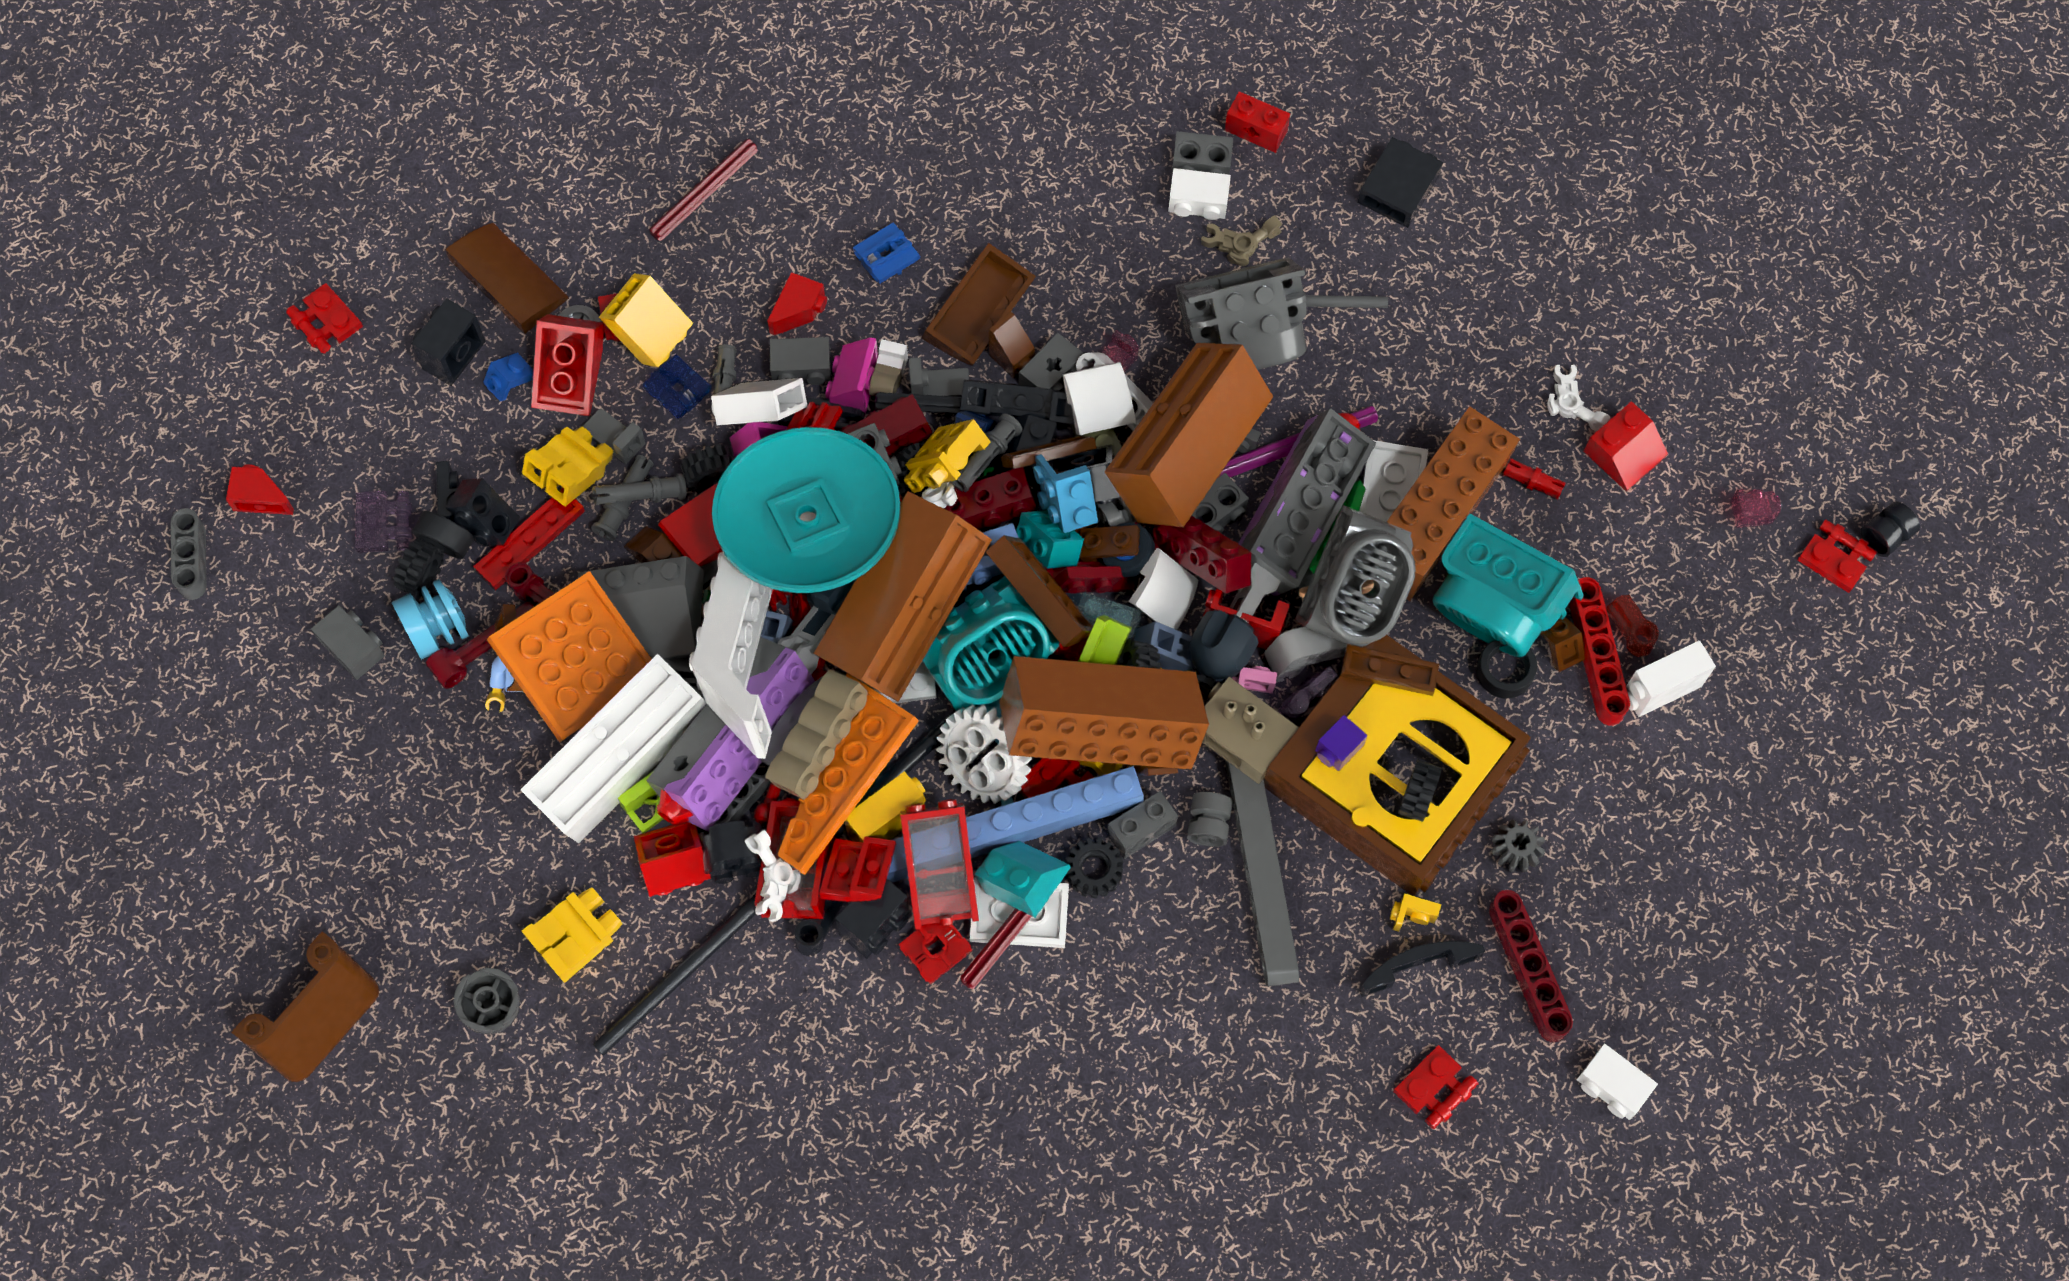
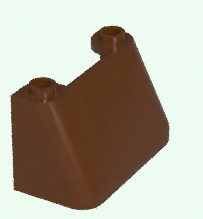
(316, 1017)

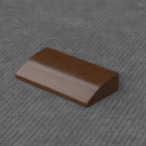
(506, 276)
(978, 303)
(1040, 590)

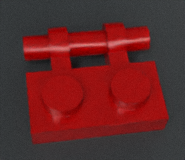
(331, 312)
(1834, 563)
(1051, 775)
(1428, 1079)

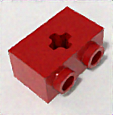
(1257, 122)

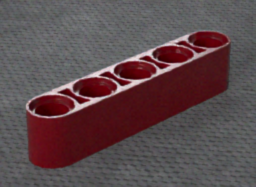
(1527, 980)

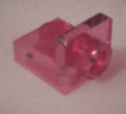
(1122, 349)

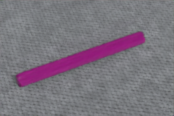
(1282, 447)

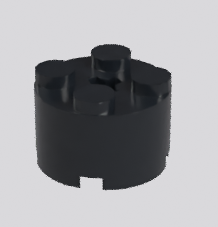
(727, 852)

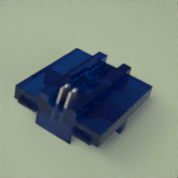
(670, 373)

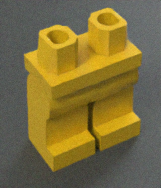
(944, 455)
(567, 462)
(571, 934)

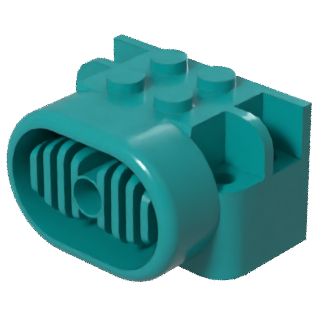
(1502, 587)
(984, 623)

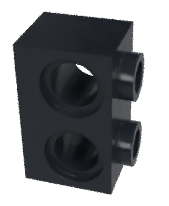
(482, 512)

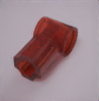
(1633, 623)

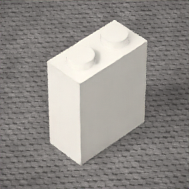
(759, 401)
(1669, 678)

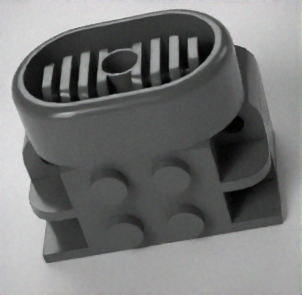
(1251, 308)
(1357, 552)

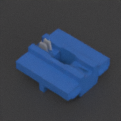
(886, 239)

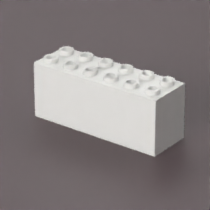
(615, 749)

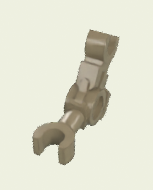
(1240, 245)

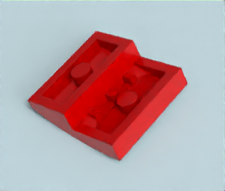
(857, 870)

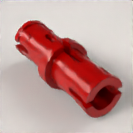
(1534, 478)

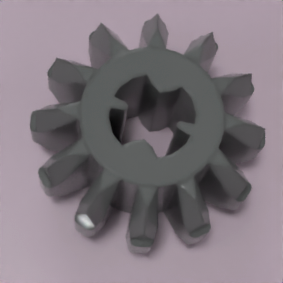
(1523, 858)

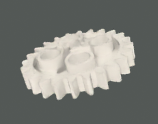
(964, 739)

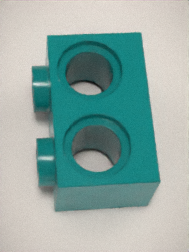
(1048, 541)

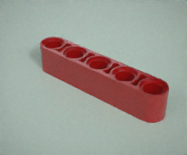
(1600, 664)

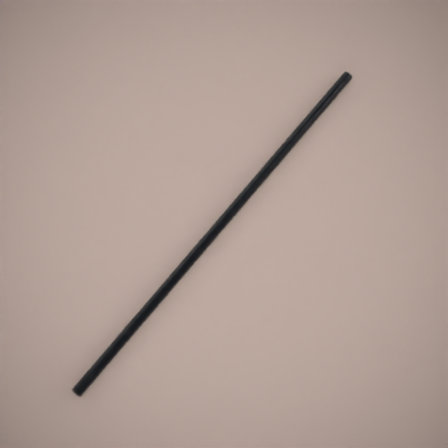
(742, 915)

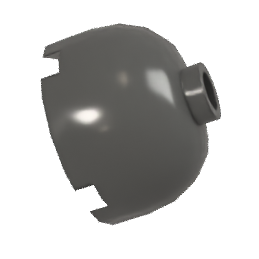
(487, 1001)

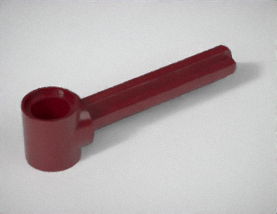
(531, 588)
(450, 665)

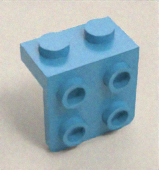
(1066, 495)

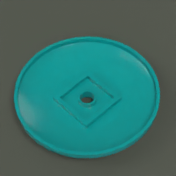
(799, 473)

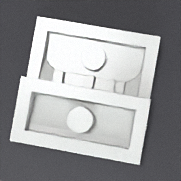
(1099, 398)
(1165, 590)

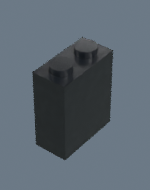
(1400, 182)

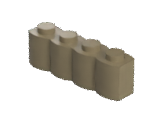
(814, 739)

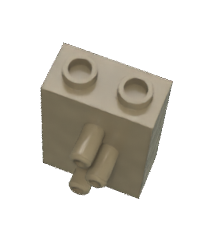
(1245, 729)

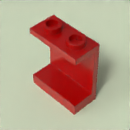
(1263, 629)

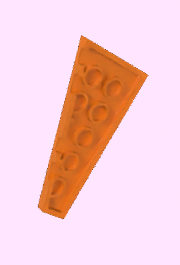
(857, 762)

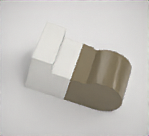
(888, 368)

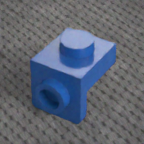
(507, 374)

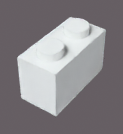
(1199, 194)
(1616, 1082)

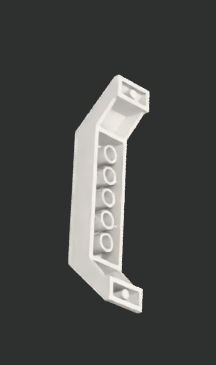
(728, 650)

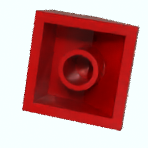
(1627, 446)
(671, 858)

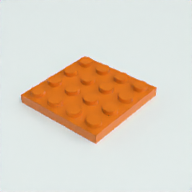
(570, 654)

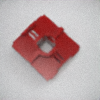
(816, 416)
(934, 966)

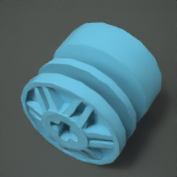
(430, 618)

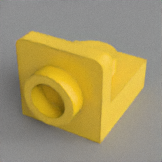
(1419, 910)

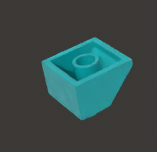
(1021, 876)

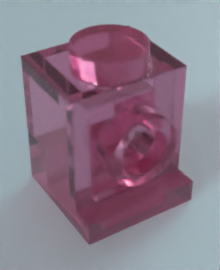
(1755, 508)

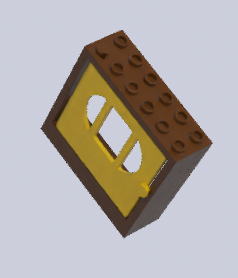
(1382, 716)

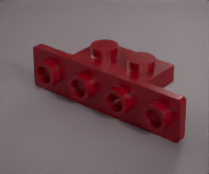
(1091, 578)

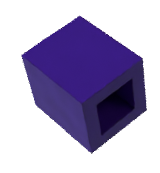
(1340, 743)

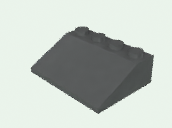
(658, 602)

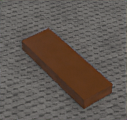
(1049, 451)
(1390, 670)

